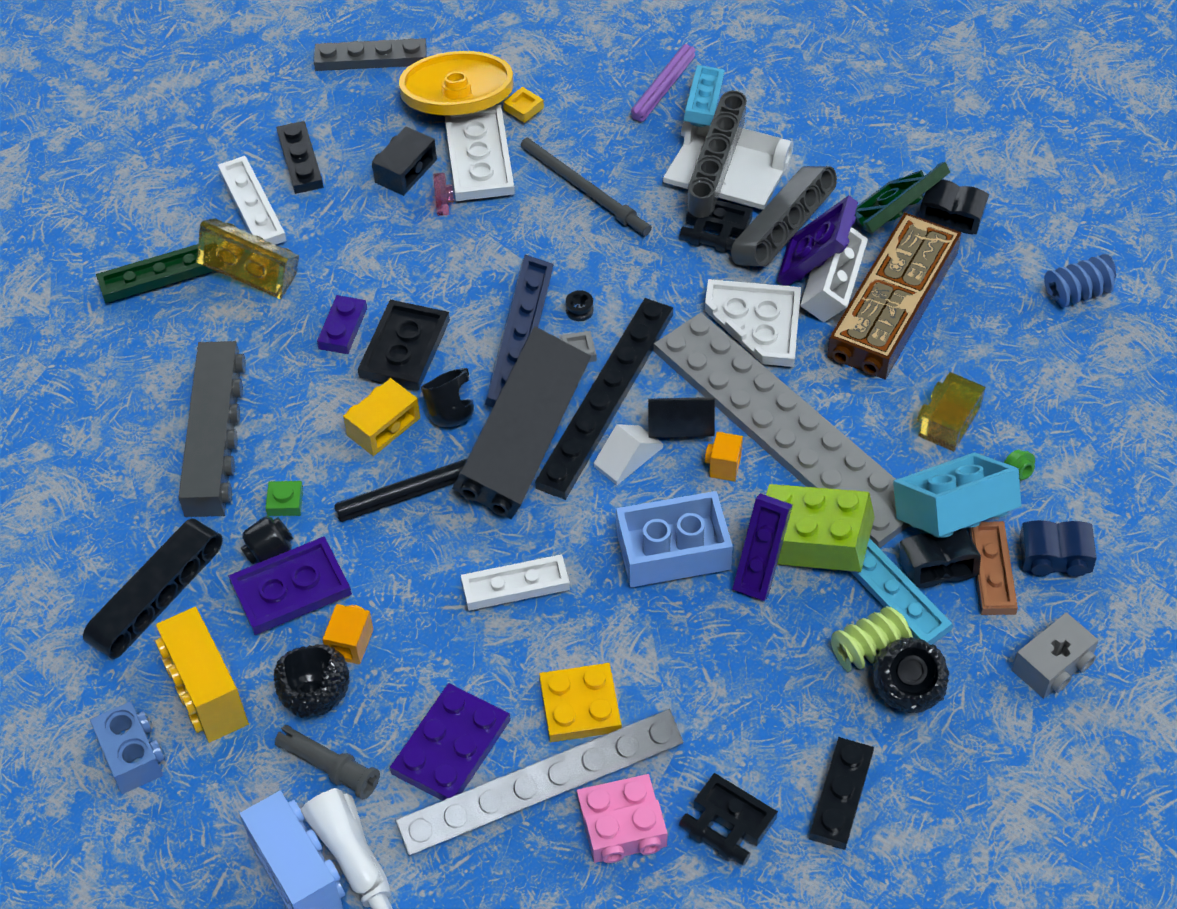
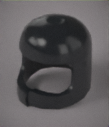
(443, 399)

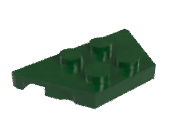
(896, 195)

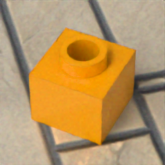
(724, 456)

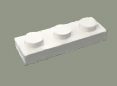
(515, 582)

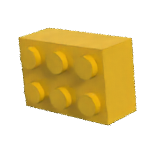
(200, 675)

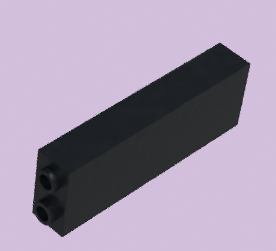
(522, 423)

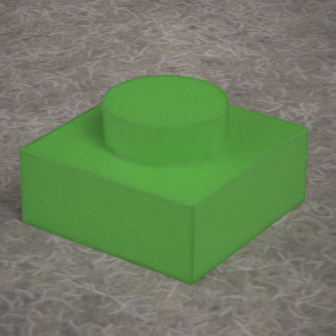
(284, 498)

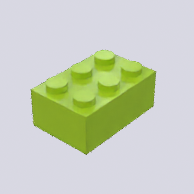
(825, 527)

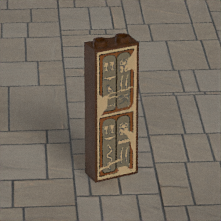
(894, 296)

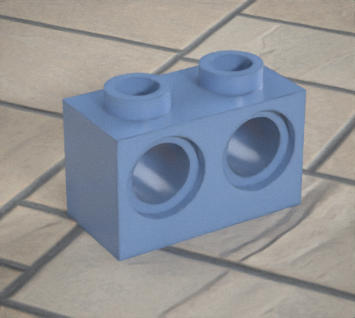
(123, 748)

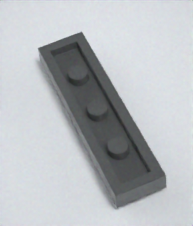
(369, 54)

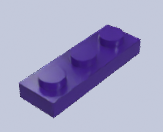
(762, 546)

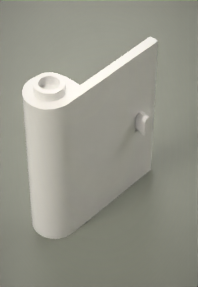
(753, 171)

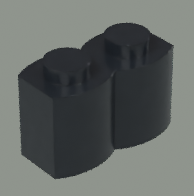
(954, 206)
(935, 559)

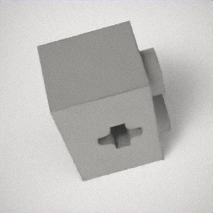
(1055, 656)

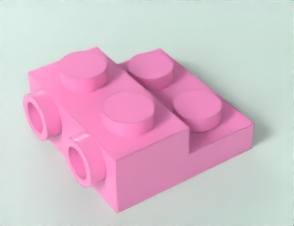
(622, 819)

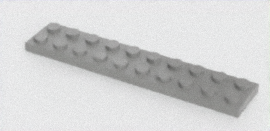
(778, 418)

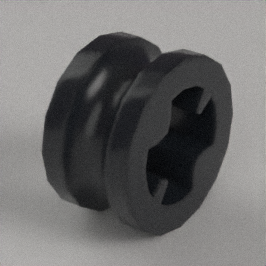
(583, 298)

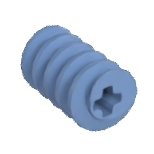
(1081, 280)

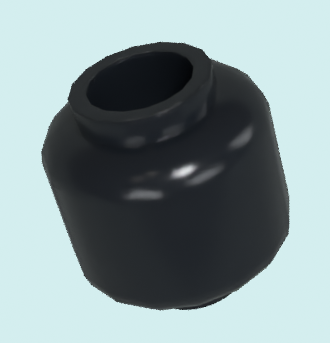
(266, 539)

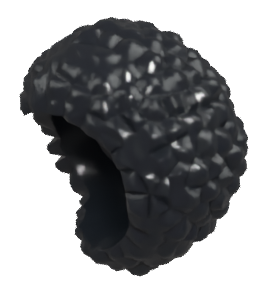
(911, 675)
(311, 680)

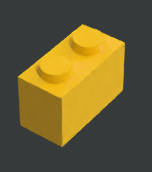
(381, 416)

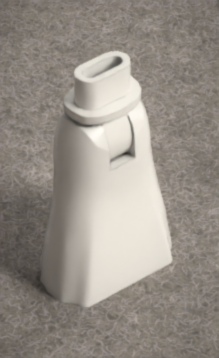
(338, 826)

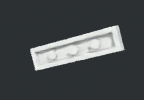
(251, 200)

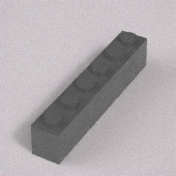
(211, 429)

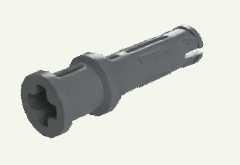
(340, 768)

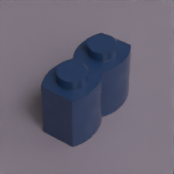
(1057, 547)

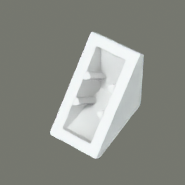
(625, 452)

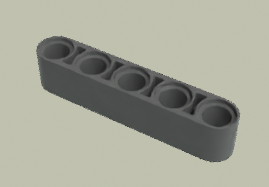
(716, 154)
(784, 216)

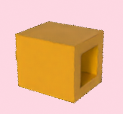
(349, 632)

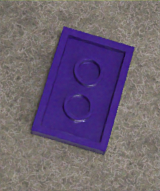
(818, 241)
(289, 585)
(450, 743)

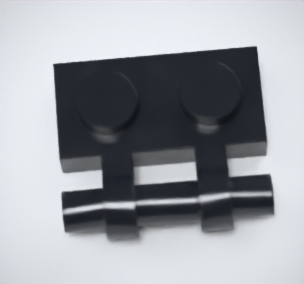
(726, 219)
(735, 810)

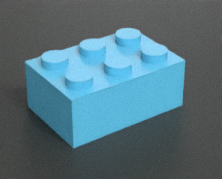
(957, 494)

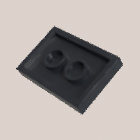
(404, 344)

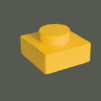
(523, 104)

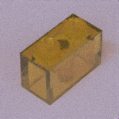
(950, 411)

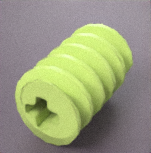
(868, 637)

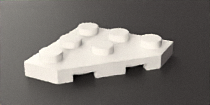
(758, 317)

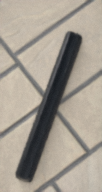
(398, 491)

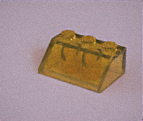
(246, 257)

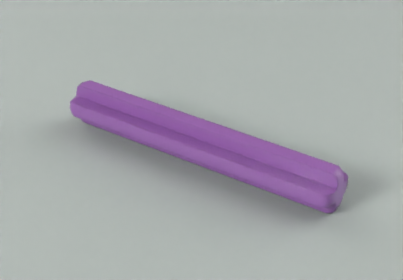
(663, 83)

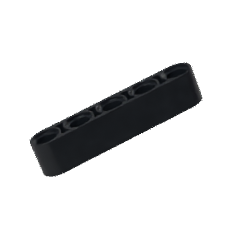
(152, 588)

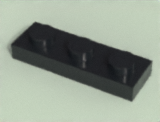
(299, 157)
(841, 793)

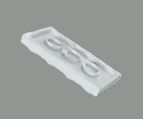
(479, 154)

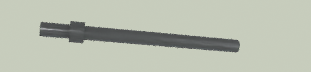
(623, 213)

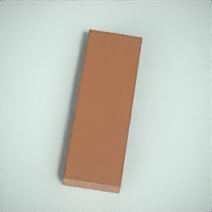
(995, 577)

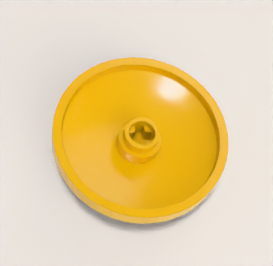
(456, 83)

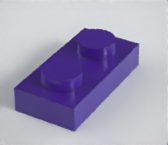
(342, 324)

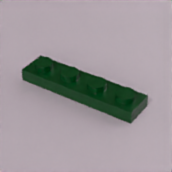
(150, 273)

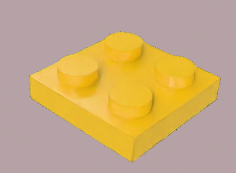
(580, 702)

